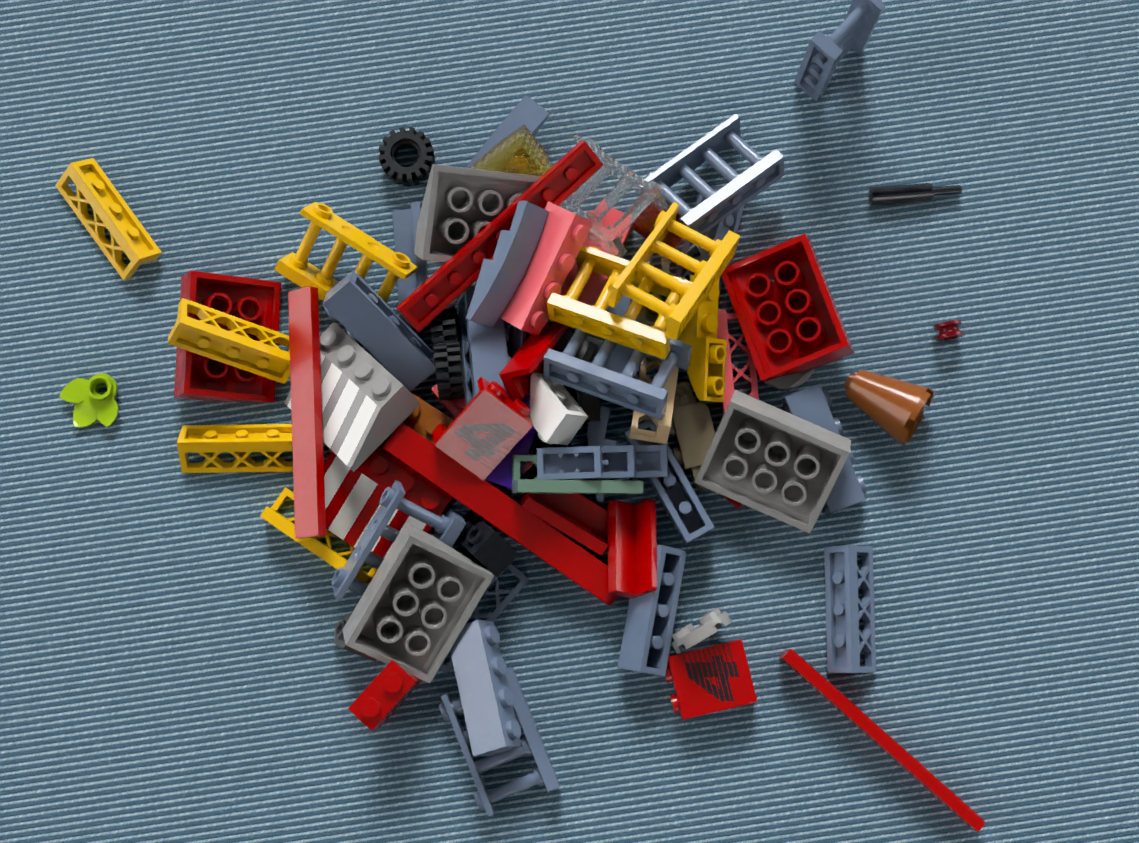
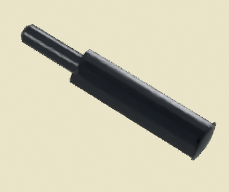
(909, 193)

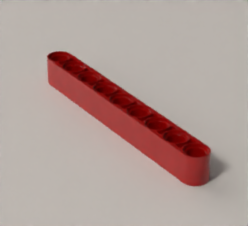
(500, 511)

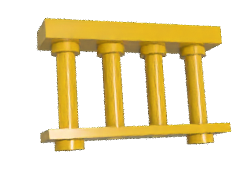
(301, 272)
(690, 293)
(607, 325)

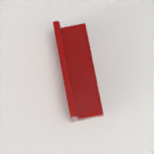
(529, 360)
(572, 515)
(632, 548)

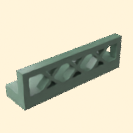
(597, 486)

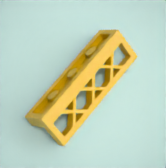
(109, 212)
(233, 346)
(240, 442)
(314, 545)

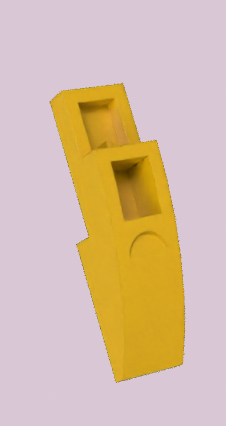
(707, 352)

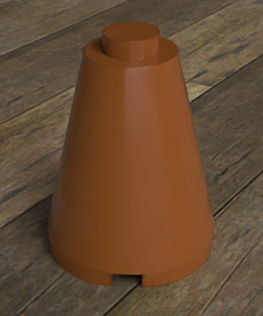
(889, 402)

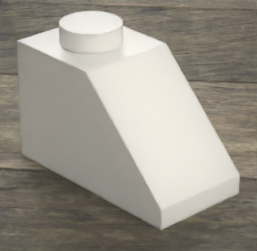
(554, 411)

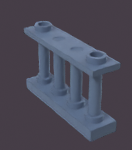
(826, 51)
(735, 194)
(611, 385)
(446, 529)
(531, 745)

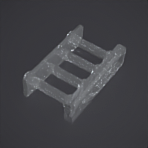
(610, 237)

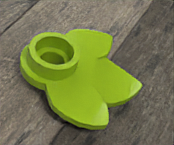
(89, 403)

